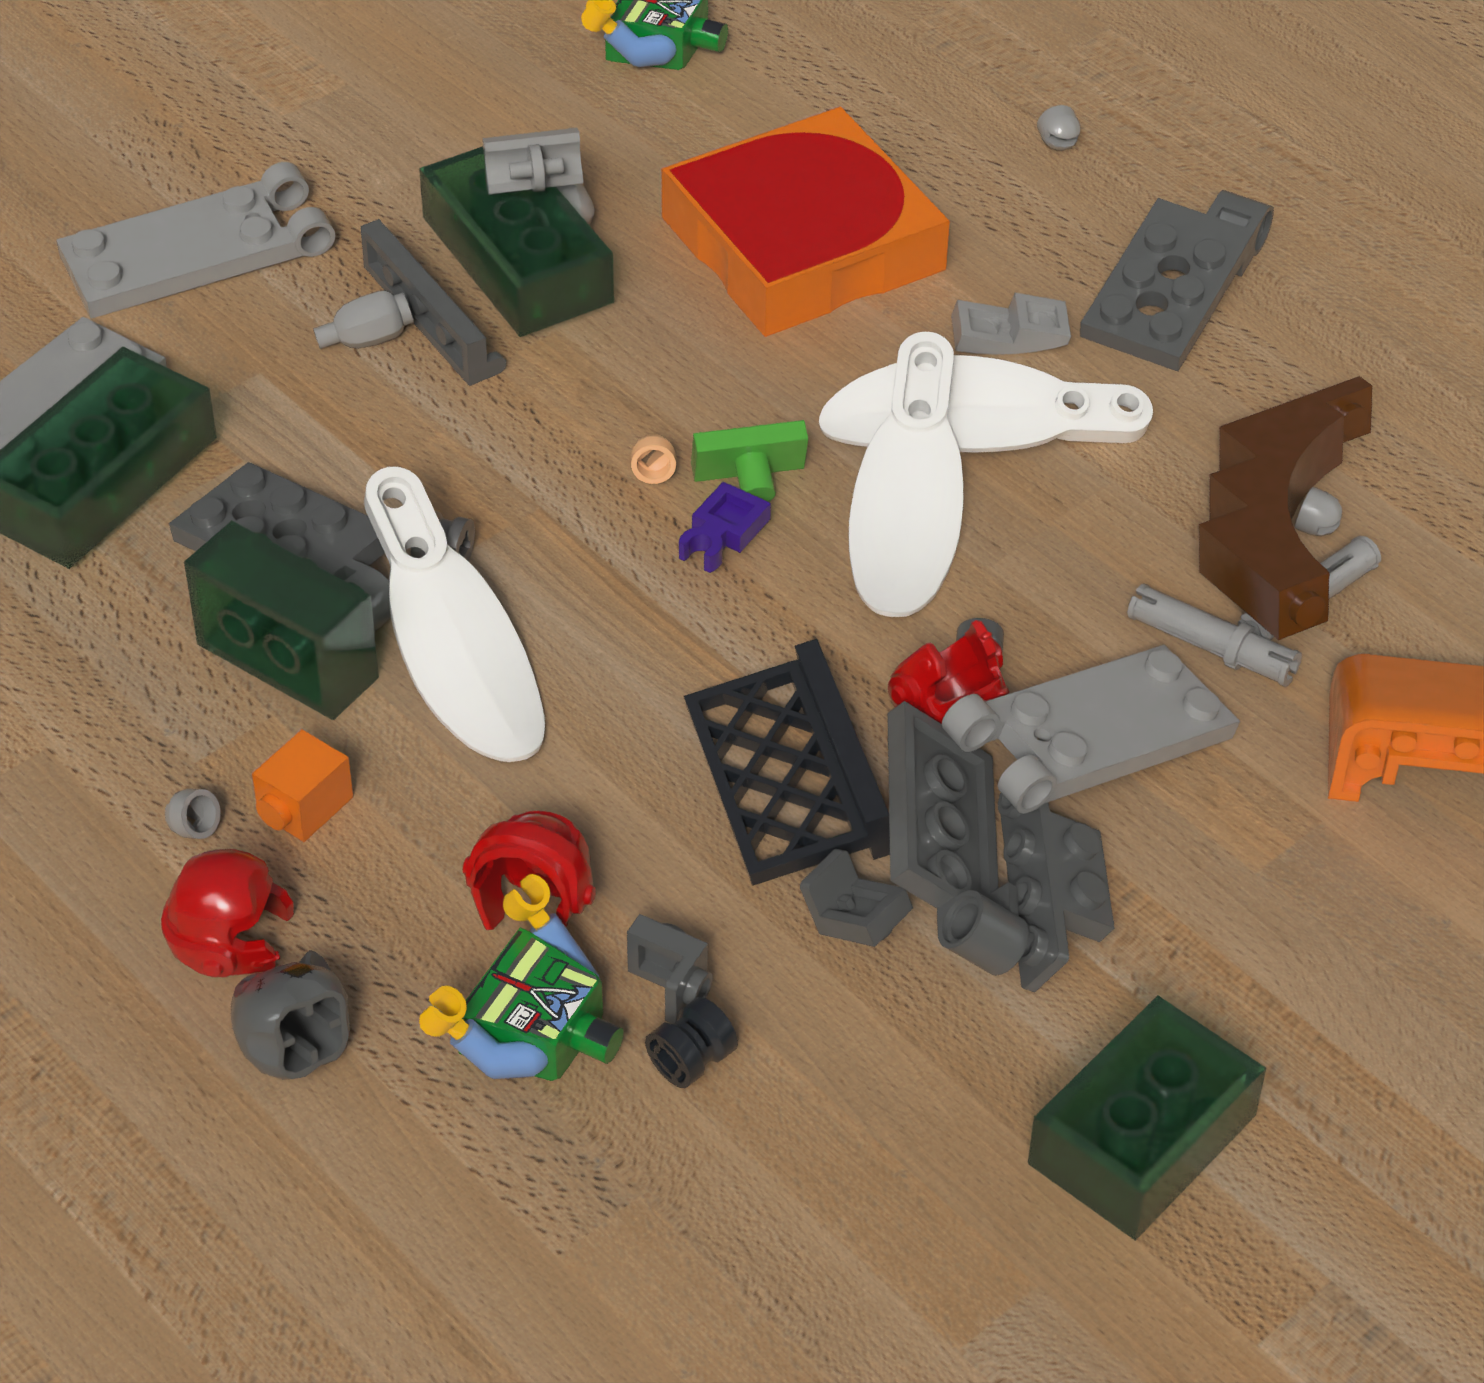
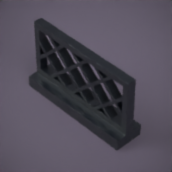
(841, 761)

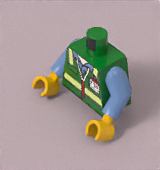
(654, 30)
(533, 1002)

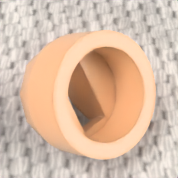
(660, 464)

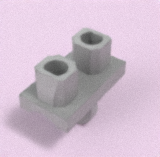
(532, 160)

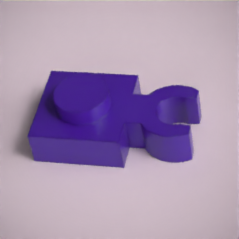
(724, 520)

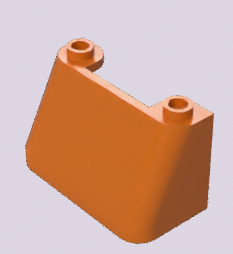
(1402, 714)

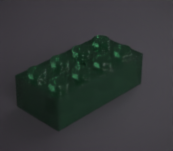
(518, 246)
(100, 455)

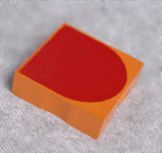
(804, 220)

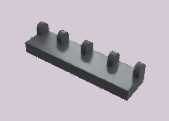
(430, 306)

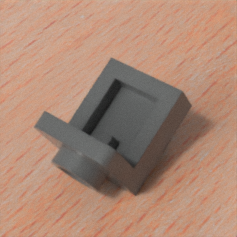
(852, 906)
(670, 960)

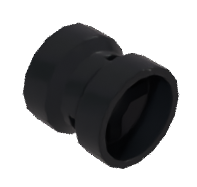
(691, 1042)

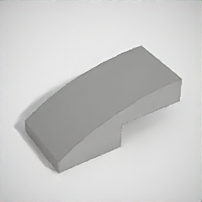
(1024, 327)

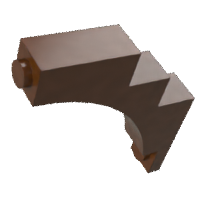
(1262, 478)

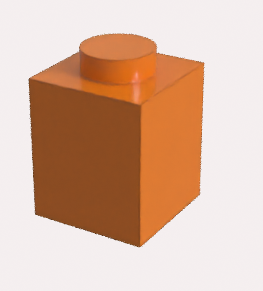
(302, 786)

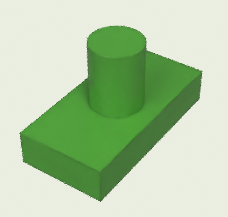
(750, 455)

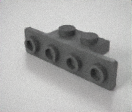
(1058, 885)

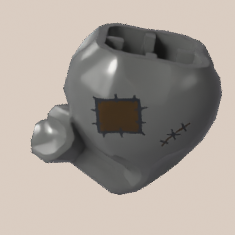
(291, 1017)

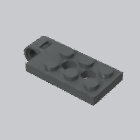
(1174, 237)
(296, 520)
(947, 841)

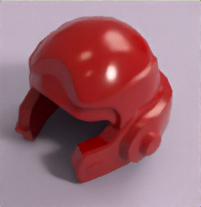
(939, 679)
(528, 845)
(215, 901)

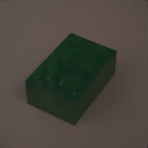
(282, 619)
(1146, 1116)

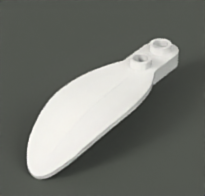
(997, 407)
(909, 488)
(453, 628)

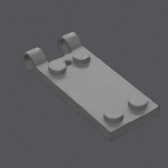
(194, 243)
(56, 371)
(1093, 725)

